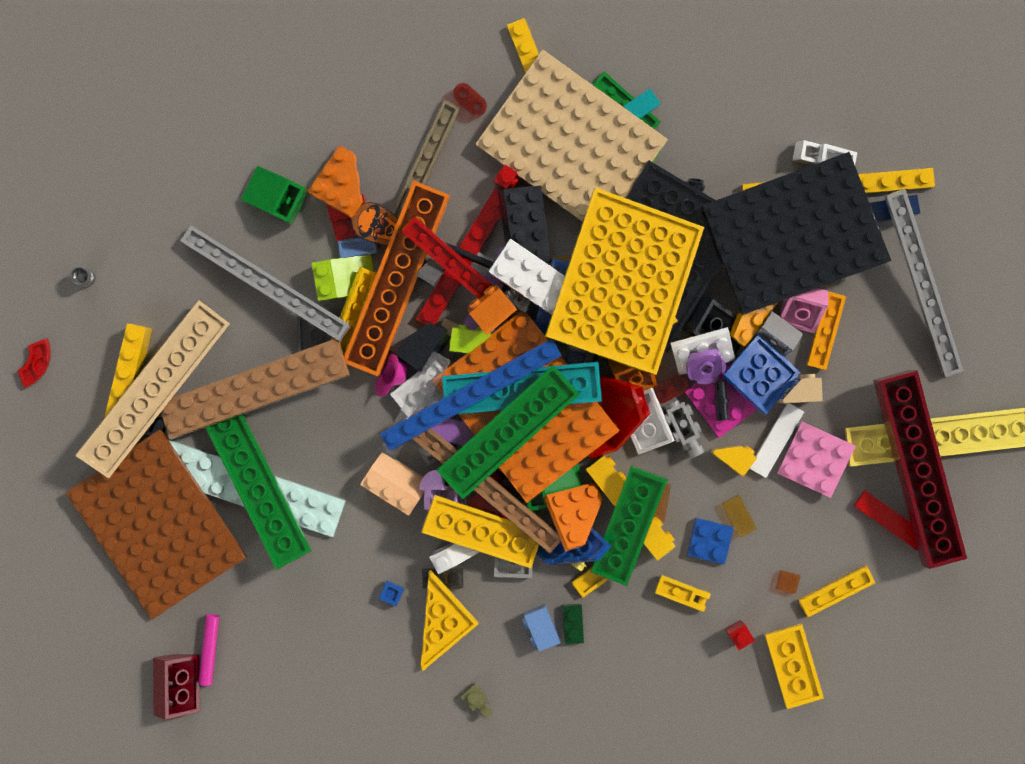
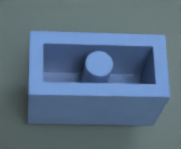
(541, 627)

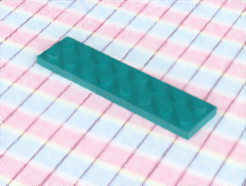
(582, 376)

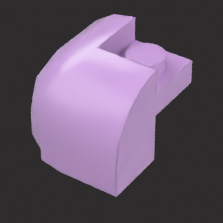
(435, 484)

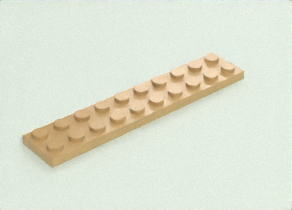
(152, 389)

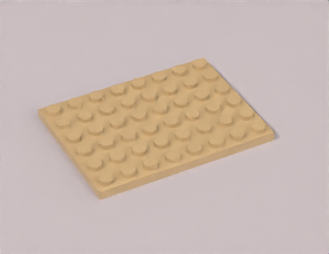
(569, 137)

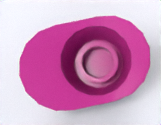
(393, 374)

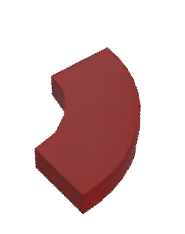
(36, 364)

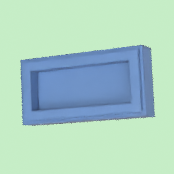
(356, 247)

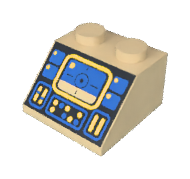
(803, 389)

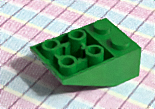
(275, 195)
(567, 481)

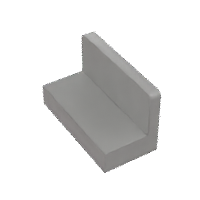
(780, 334)

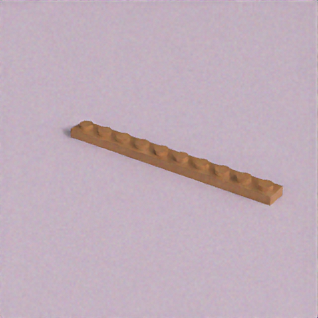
(495, 494)

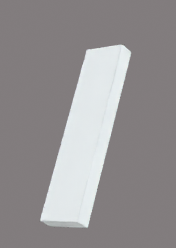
(776, 439)

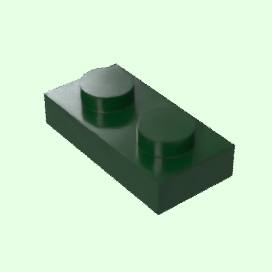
(573, 623)

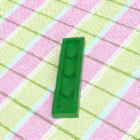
(621, 96)

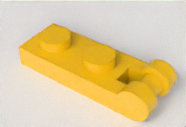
(681, 592)

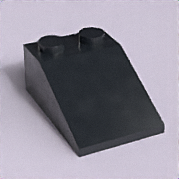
(709, 317)

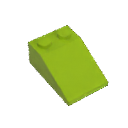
(336, 276)

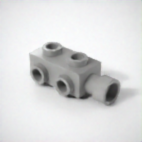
(682, 422)

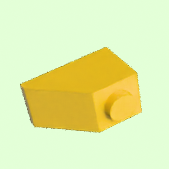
(736, 457)

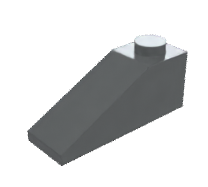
(431, 273)

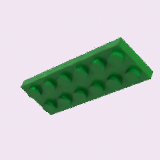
(630, 524)

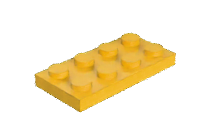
(794, 666)

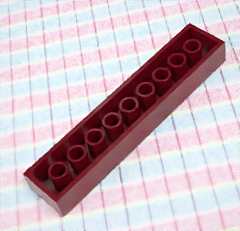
(920, 469)

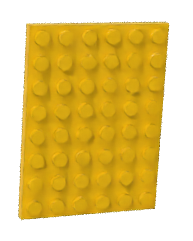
(624, 281)

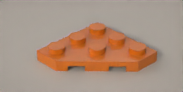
(339, 183)
(574, 513)

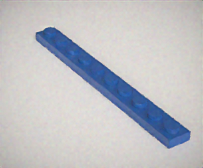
(470, 394)

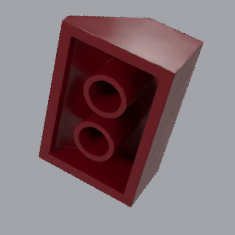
(176, 685)

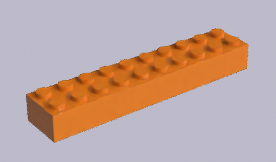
(394, 282)

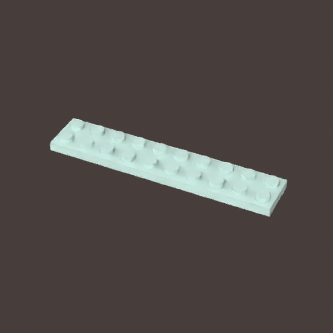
(311, 507)

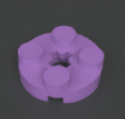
(700, 359)

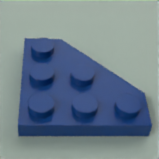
(593, 550)

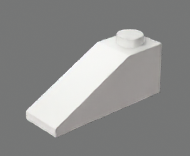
(450, 556)

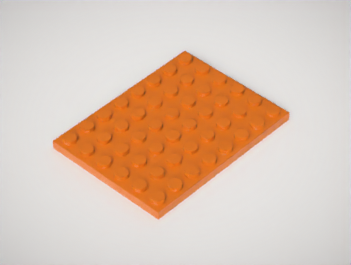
(562, 441)

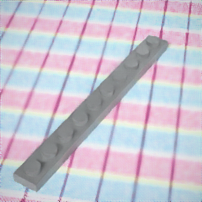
(924, 282)
(265, 283)

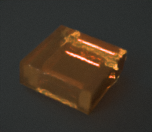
(788, 581)

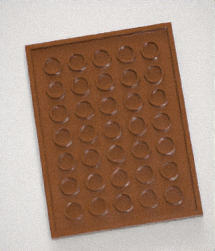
(157, 525)

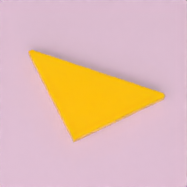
(444, 621)

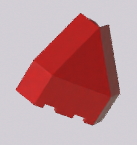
(625, 407)

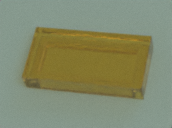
(739, 516)

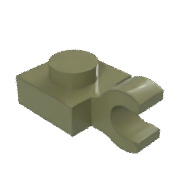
(475, 698)

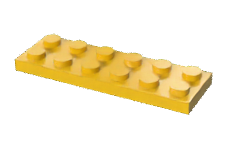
(479, 531)

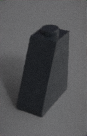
(419, 346)

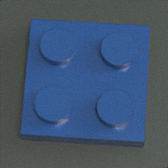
(710, 541)

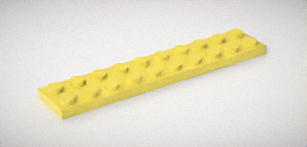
(953, 435)

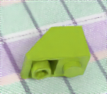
(466, 340)

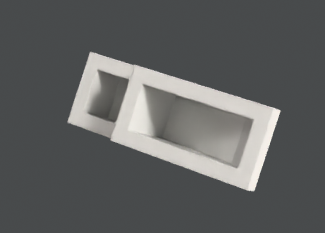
(813, 153)

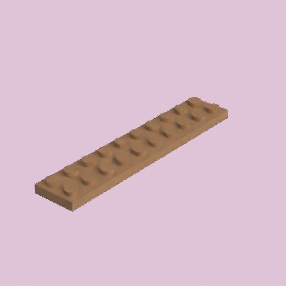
(255, 388)

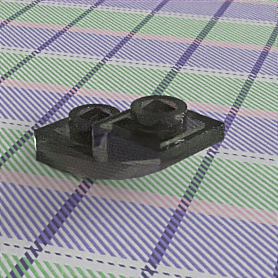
(451, 578)

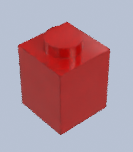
(740, 635)

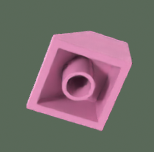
(805, 310)

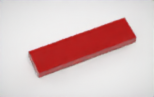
(886, 518)

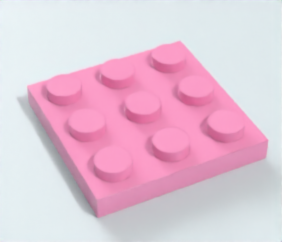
(816, 459)

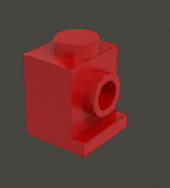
(507, 178)

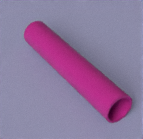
(208, 650)

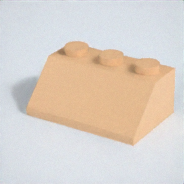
(394, 483)

